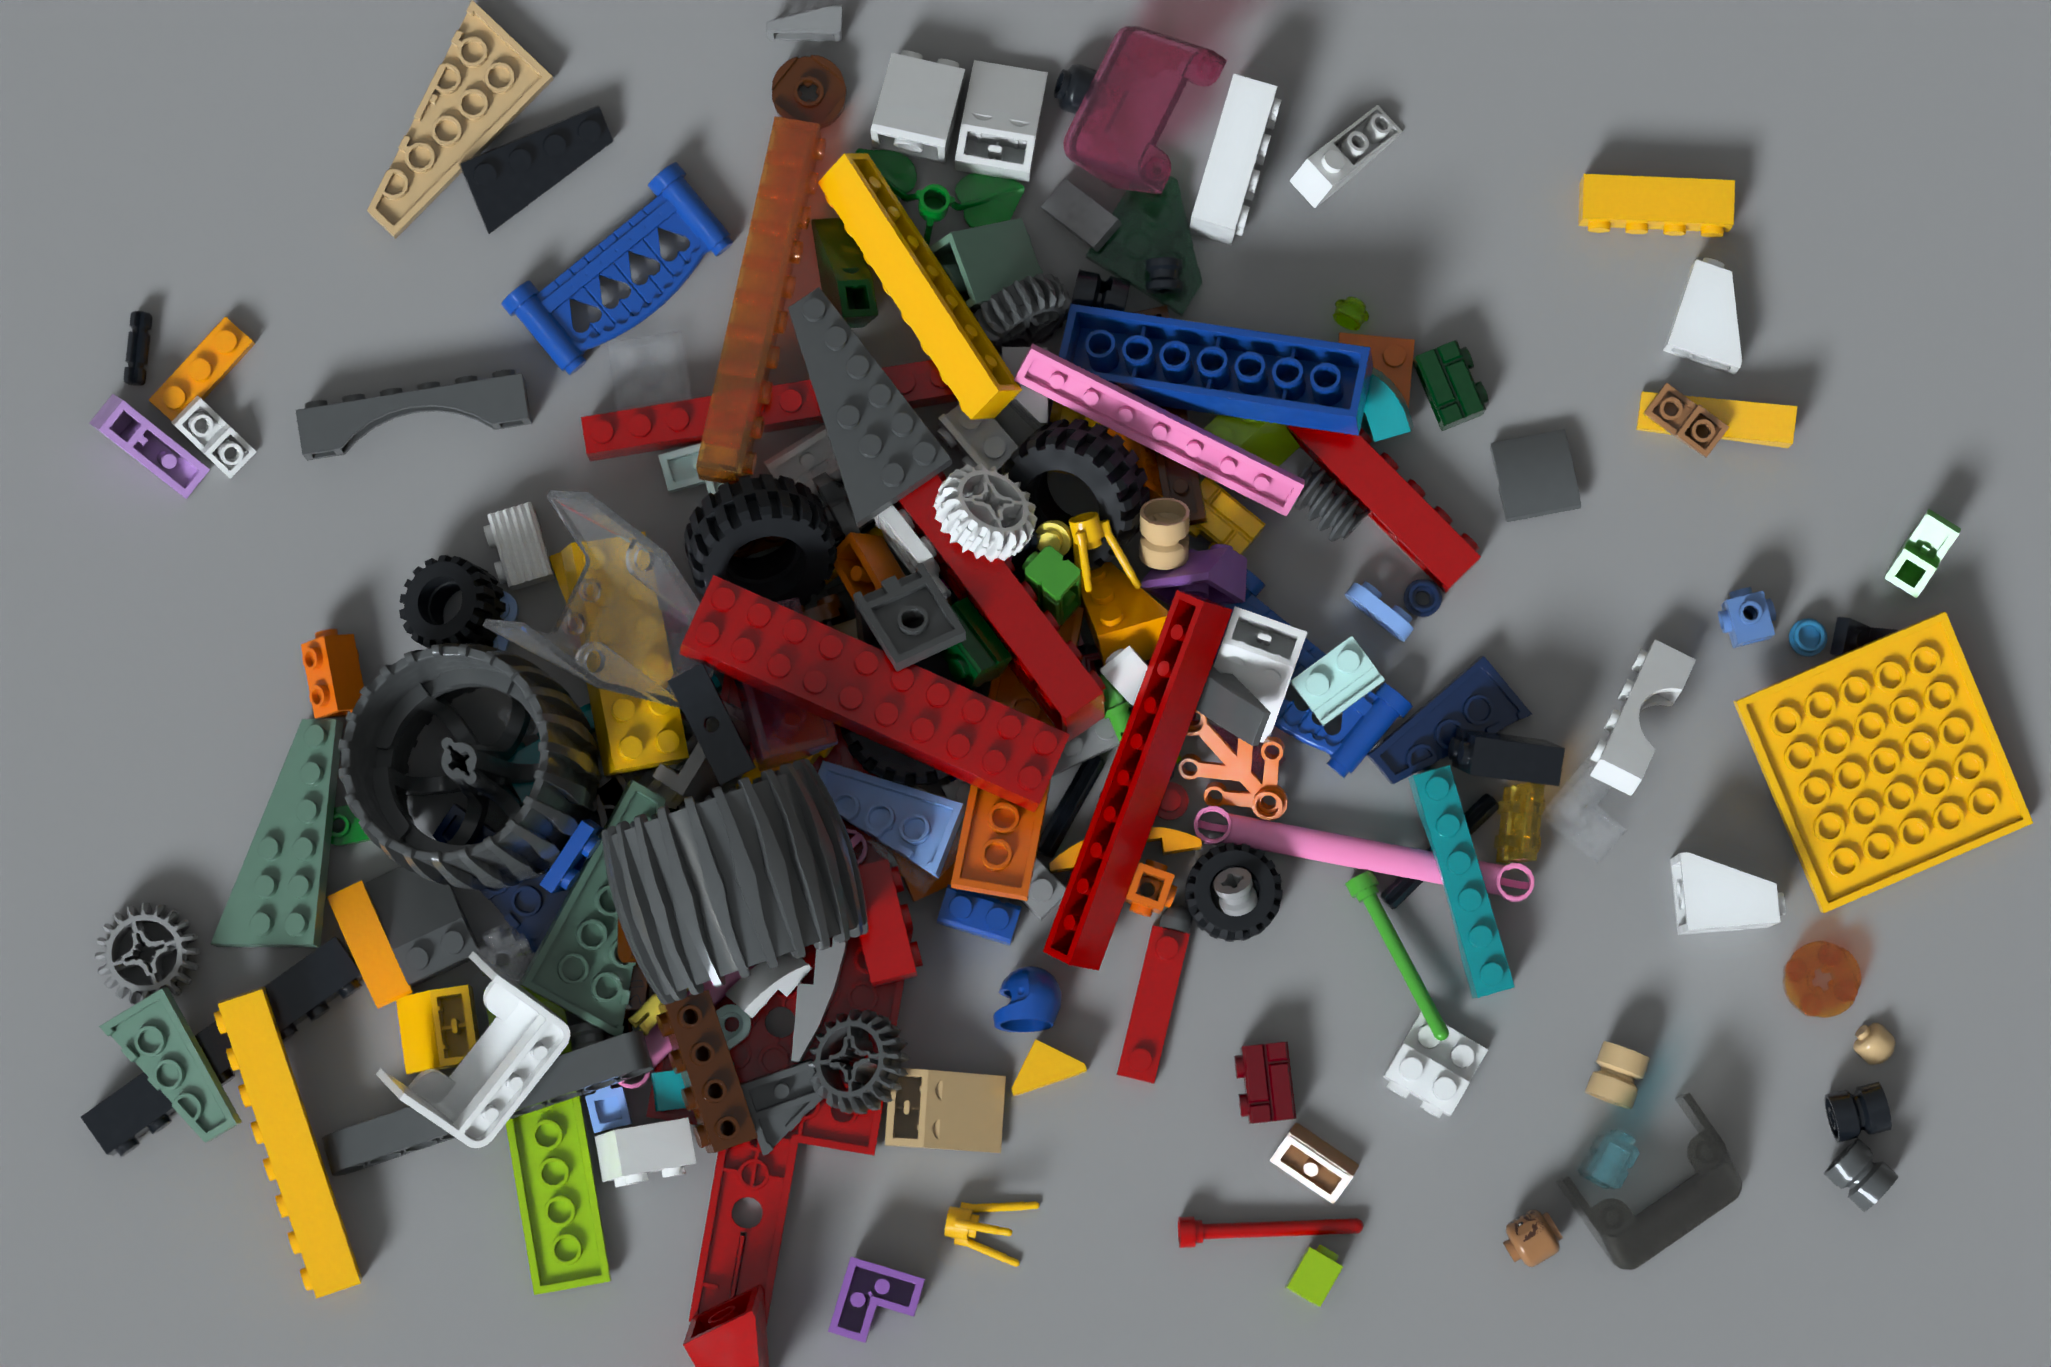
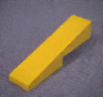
(1746, 420)

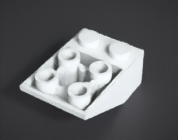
(1000, 121)
(1261, 657)

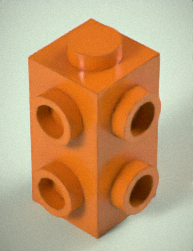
(332, 673)

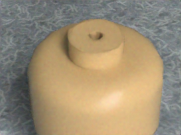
(1874, 1043)

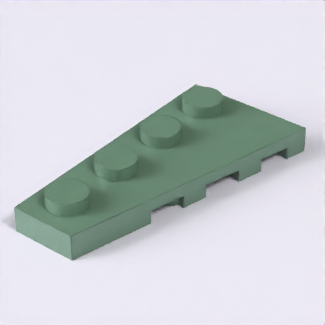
(167, 1051)

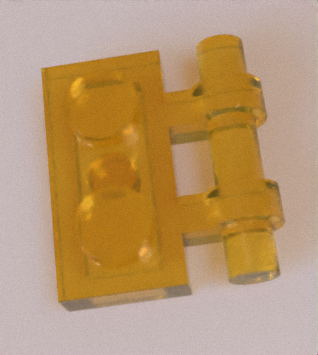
(1520, 823)

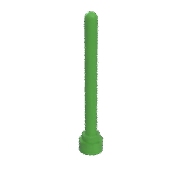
(1365, 890)

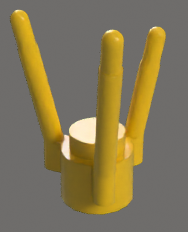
(1087, 535)
(963, 1224)

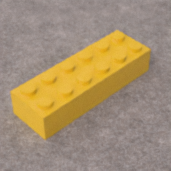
(629, 730)

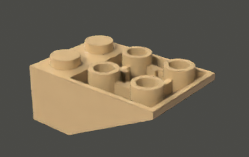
(947, 1111)

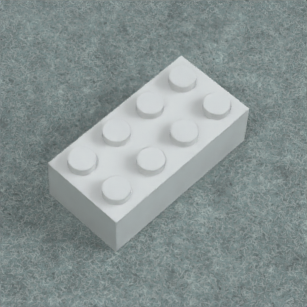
(1231, 163)

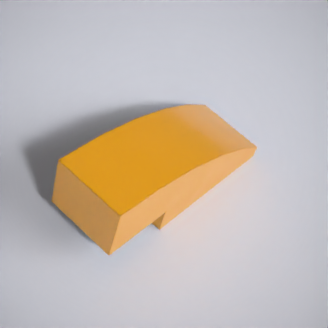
(369, 944)

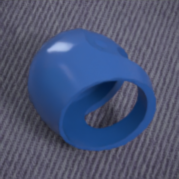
(1033, 1001)

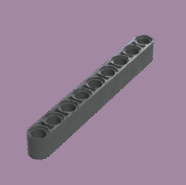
(567, 1078)

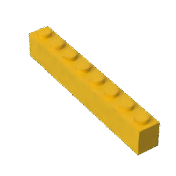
(919, 286)
(289, 1142)

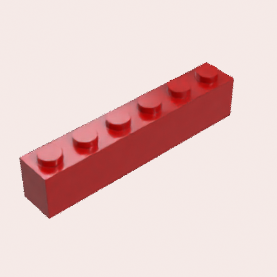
(1392, 503)

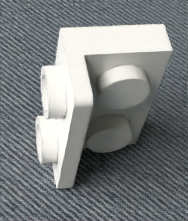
(977, 439)

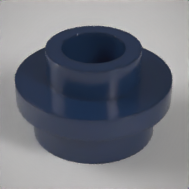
(1430, 589)

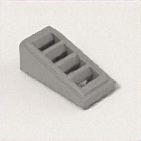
(813, 25)

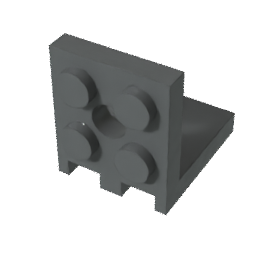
(907, 619)

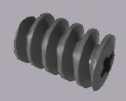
(1328, 504)

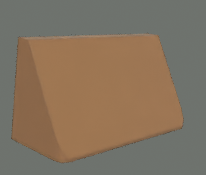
(1314, 1163)

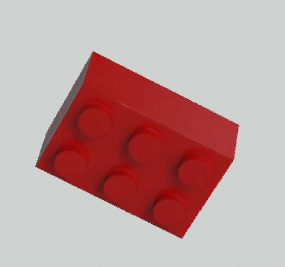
(886, 943)

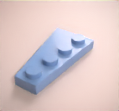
(896, 815)

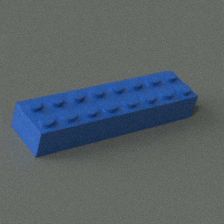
(1223, 368)

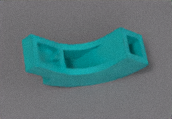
(1386, 408)

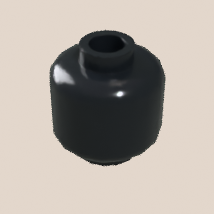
(1073, 86)

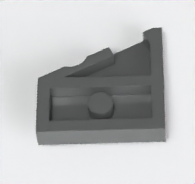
(780, 1101)

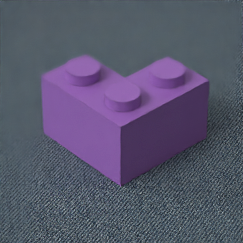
(871, 1286)

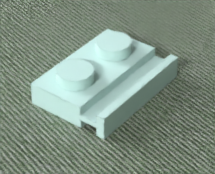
(1337, 680)

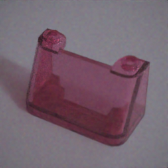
(1131, 104)

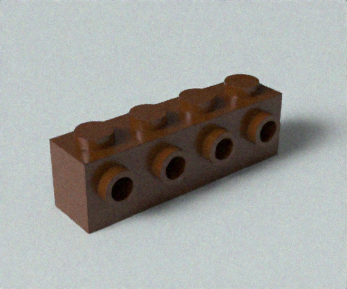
(707, 1072)

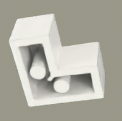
(635, 1151)

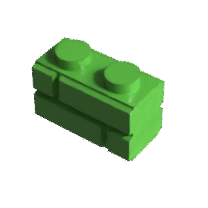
(1054, 583)

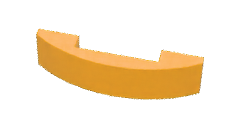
(1171, 842)

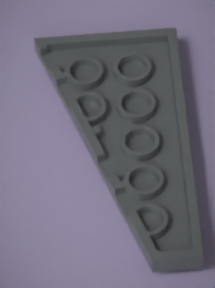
(870, 425)

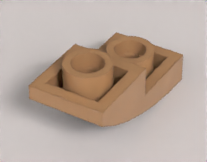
(1686, 420)

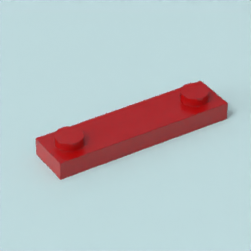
(1153, 1004)

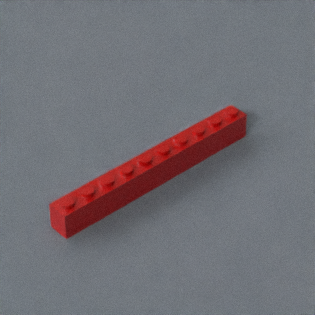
(790, 407)
(1137, 780)

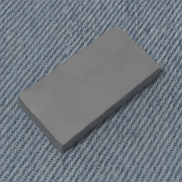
(1081, 215)

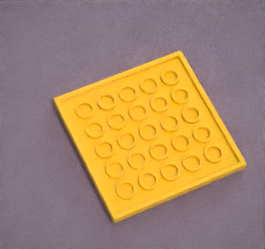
(1883, 762)

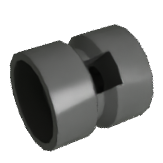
(1865, 1178)

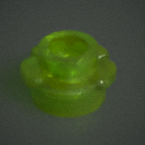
(1350, 313)

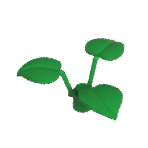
(980, 196)

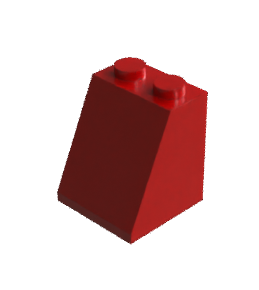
(730, 1333)

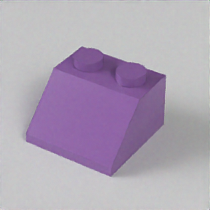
(1211, 574)

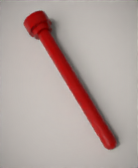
(1194, 1231)

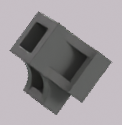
(837, 505)

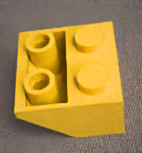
(437, 1027)

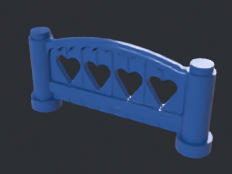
(549, 311)
(1361, 723)

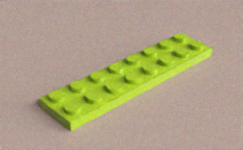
(557, 1192)

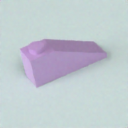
(149, 446)

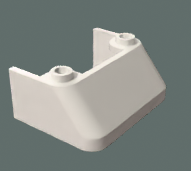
(497, 1069)

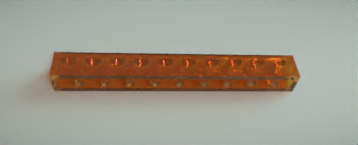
(760, 300)

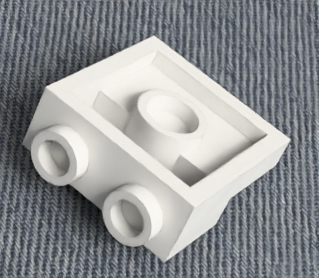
(1434, 1068)

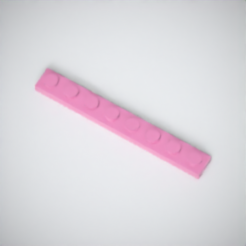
(1159, 430)

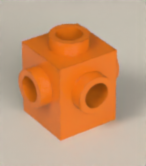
(1160, 879)

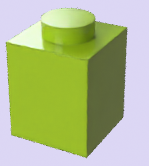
(1315, 1274)

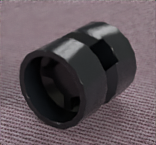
(1095, 292)
(1861, 1111)

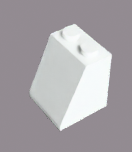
(918, 106)
(1721, 897)

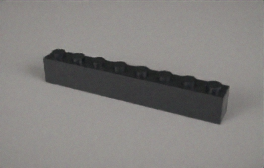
(293, 996)

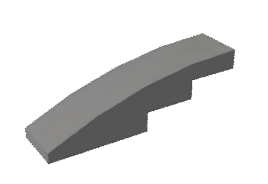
(815, 998)

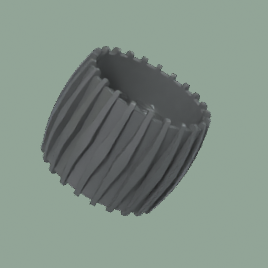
(386, 729)
(735, 880)

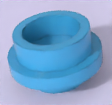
(1807, 637)

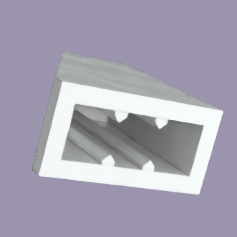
(1706, 319)

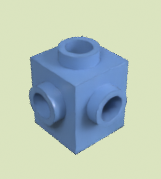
(1740, 629)

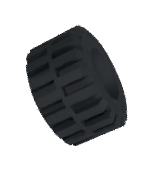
(432, 589)
(1209, 916)

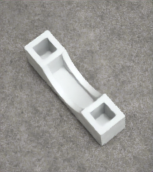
(1627, 752)

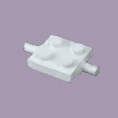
(907, 546)

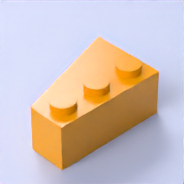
(1121, 614)

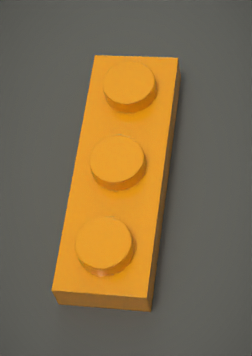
(202, 369)

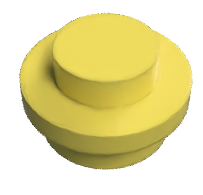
(1055, 534)

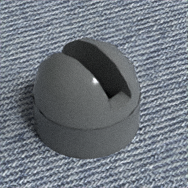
(1177, 919)

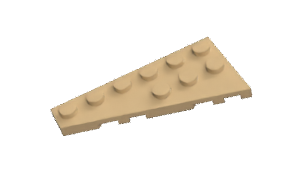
(466, 106)

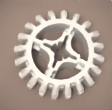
(980, 519)

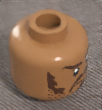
(1532, 1238)

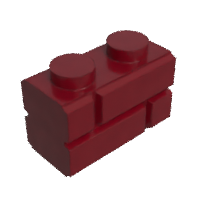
(1266, 1082)

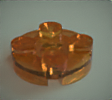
(1831, 959)

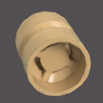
(1164, 533)
(1617, 1075)

